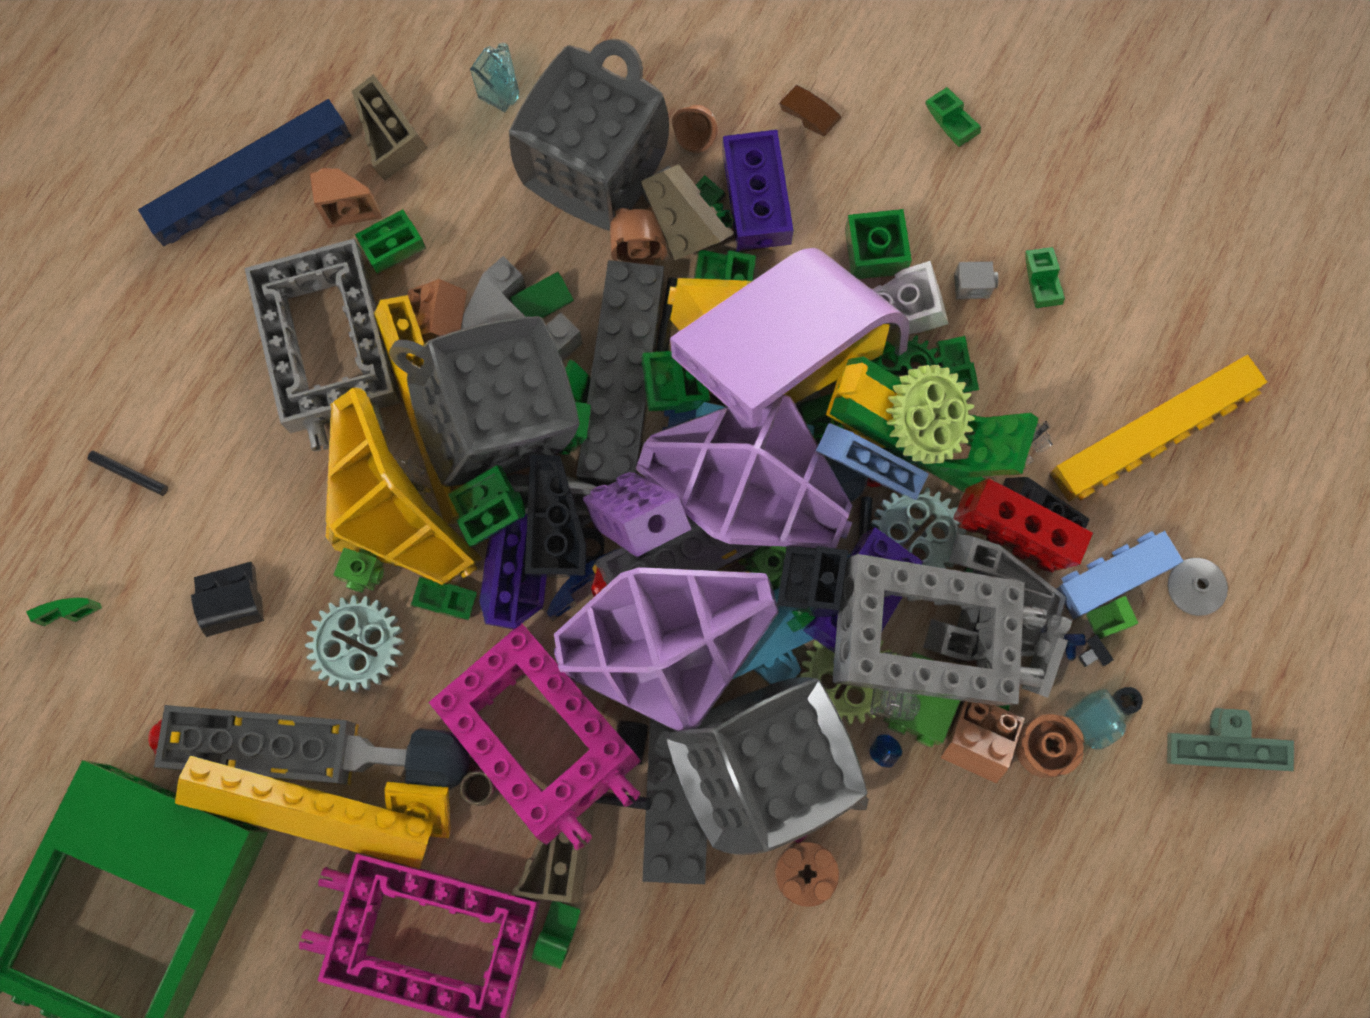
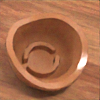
(695, 128)

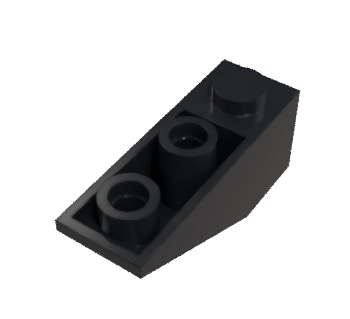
(1040, 495)

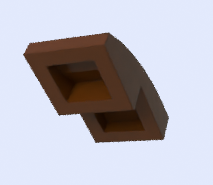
(811, 109)

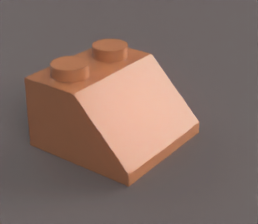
(342, 198)

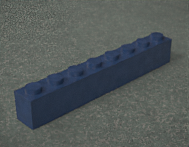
(245, 173)

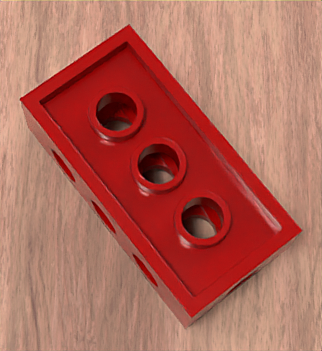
(1022, 526)

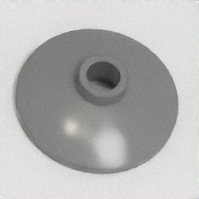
(1187, 594)

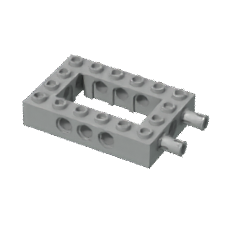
(305, 273)
(999, 641)

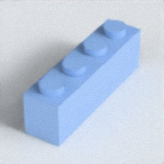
(872, 461)
(1119, 574)

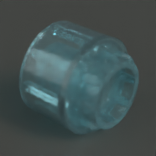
(1098, 719)

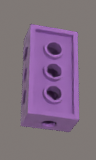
(636, 513)

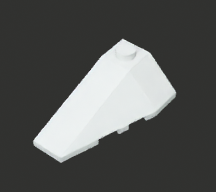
(916, 296)

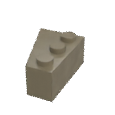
(386, 129)
(683, 213)
(557, 868)

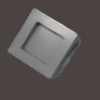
(975, 280)

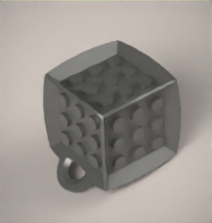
(590, 133)
(489, 397)
(769, 767)

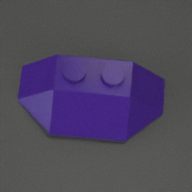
(506, 591)

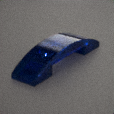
(563, 600)

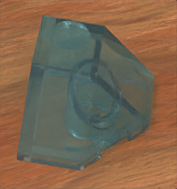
(495, 77)

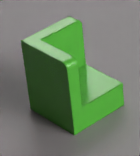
(1112, 618)

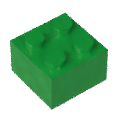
(877, 243)

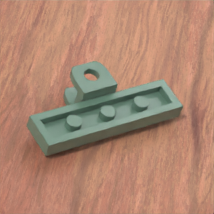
(1230, 745)

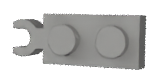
(1049, 653)

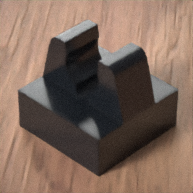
(1096, 652)

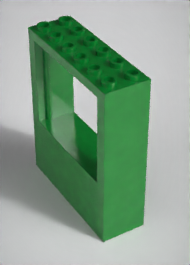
(151, 842)

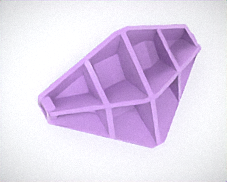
(749, 481)
(667, 639)

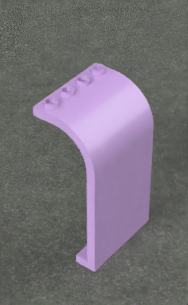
(782, 331)

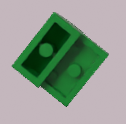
(390, 241)
(724, 267)
(670, 384)
(486, 505)

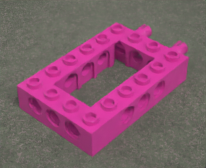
(582, 784)
(346, 949)

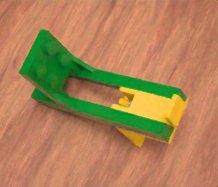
(996, 443)

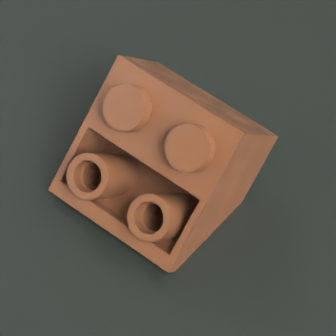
(437, 308)
(983, 740)

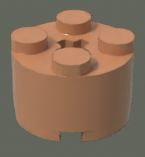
(637, 236)
(1066, 747)
(819, 887)

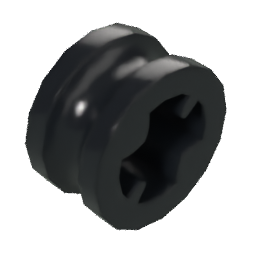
(1137, 699)

